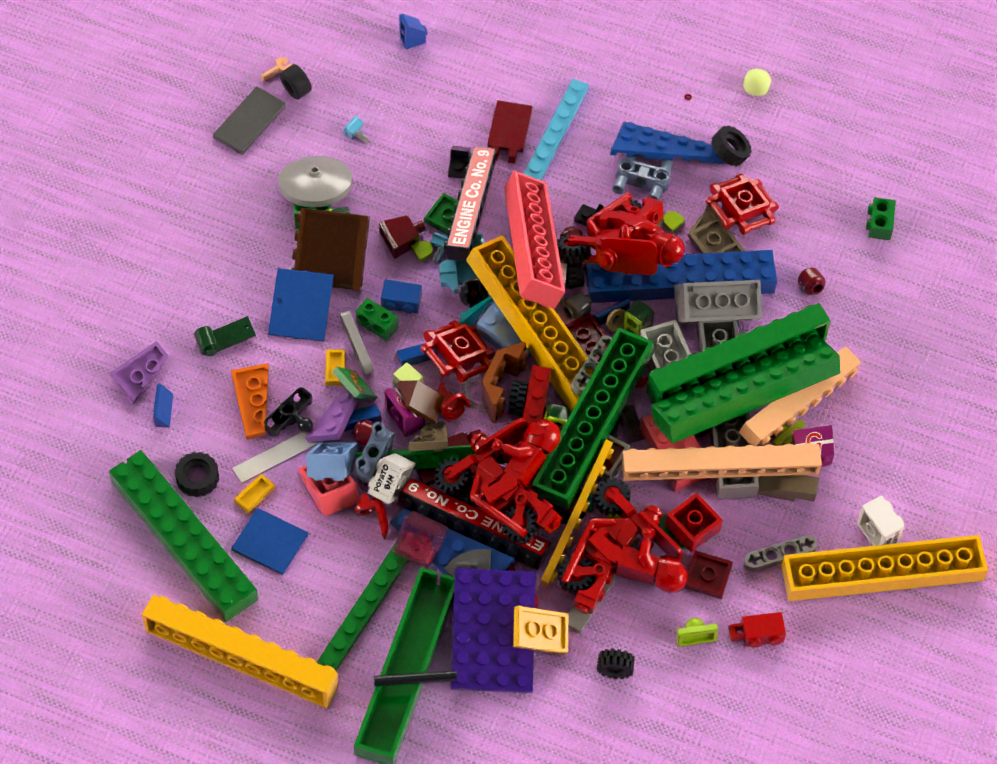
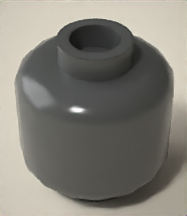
(577, 305)

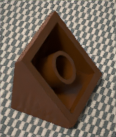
(421, 399)

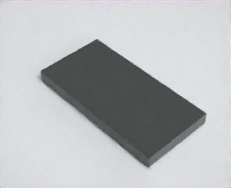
(249, 120)

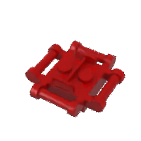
(740, 202)
(459, 348)

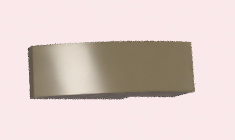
(789, 487)

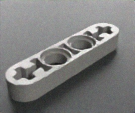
(356, 342)
(589, 363)
(778, 549)

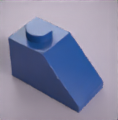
(411, 31)

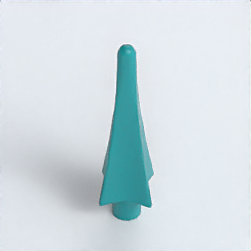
(471, 315)

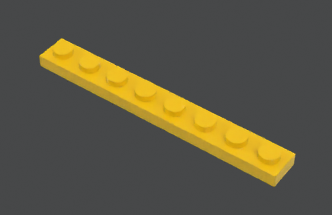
(574, 520)

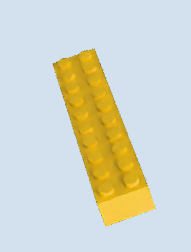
(535, 325)
(884, 568)
(240, 650)

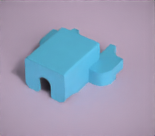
(457, 272)

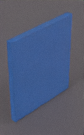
(269, 541)

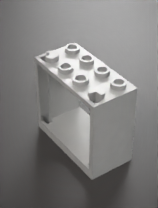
(718, 301)

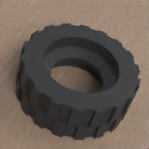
(725, 151)
(199, 488)

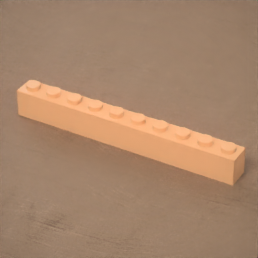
(721, 462)

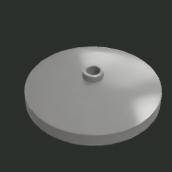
(315, 181)

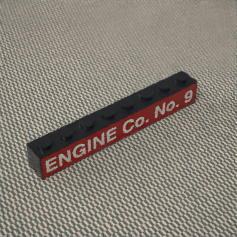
(471, 204)
(469, 522)

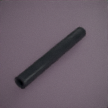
(415, 678)

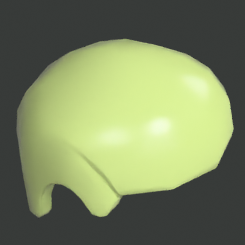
(756, 82)

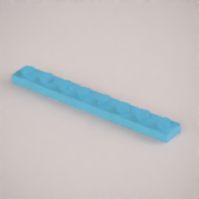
(556, 129)

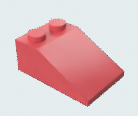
(330, 494)

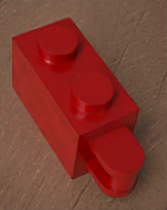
(759, 630)

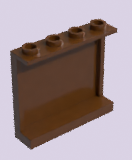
(332, 245)

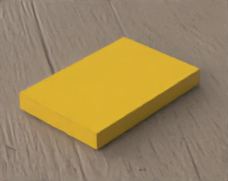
(540, 630)

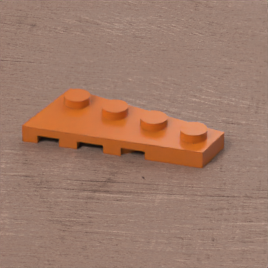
(252, 394)

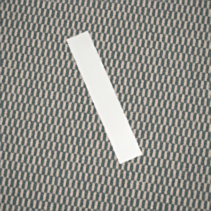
(272, 457)

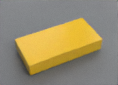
(334, 359)
(254, 493)

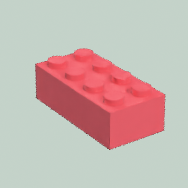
(657, 440)

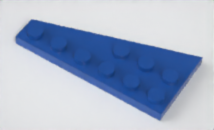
(661, 145)
(456, 544)

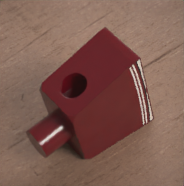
(400, 234)

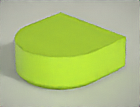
(673, 220)
(423, 250)

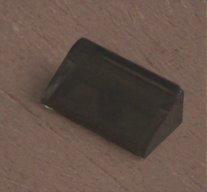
(630, 425)

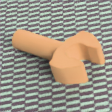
(277, 69)

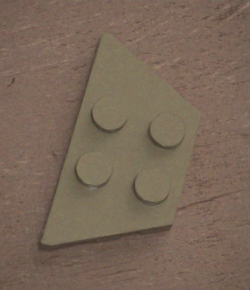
(710, 236)

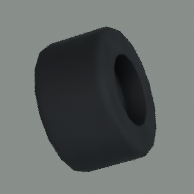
(295, 81)

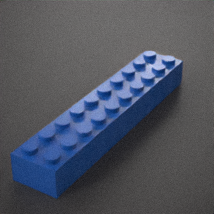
(692, 268)

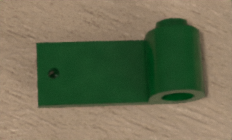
(215, 340)

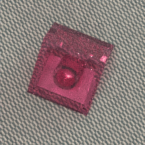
(419, 539)

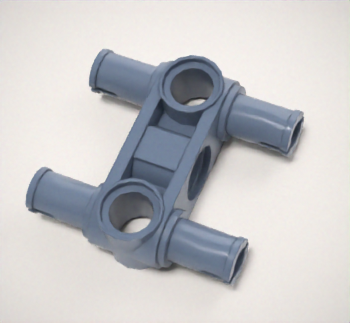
(643, 176)
(379, 441)

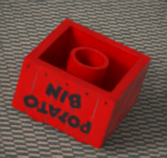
(693, 522)

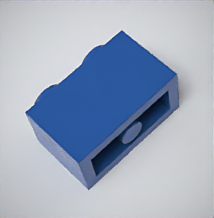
(401, 296)

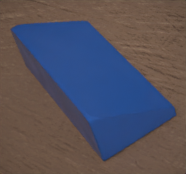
(601, 316)
(413, 355)
(162, 406)
(371, 413)

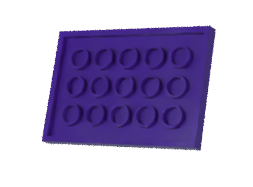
(485, 630)

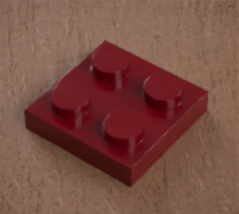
(708, 574)

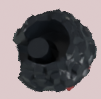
(473, 292)

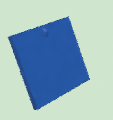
(300, 304)

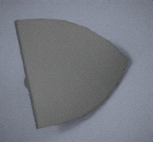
(471, 560)

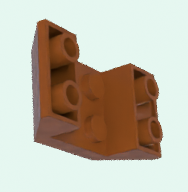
(506, 360)

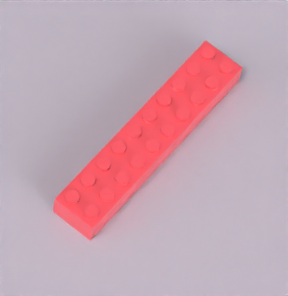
(534, 240)

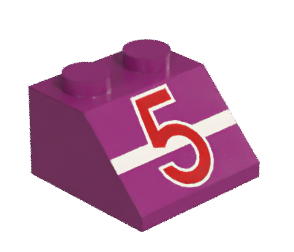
(405, 419)
(817, 435)

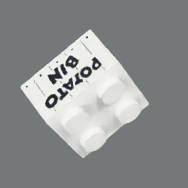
(391, 476)
(880, 522)

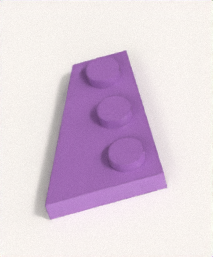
(139, 370)
(334, 420)

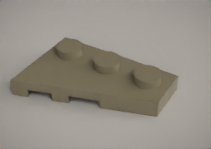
(431, 438)

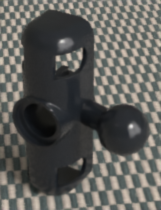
(283, 420)

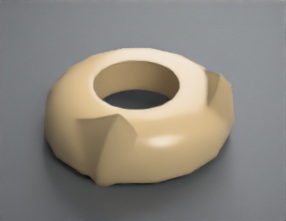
(619, 322)

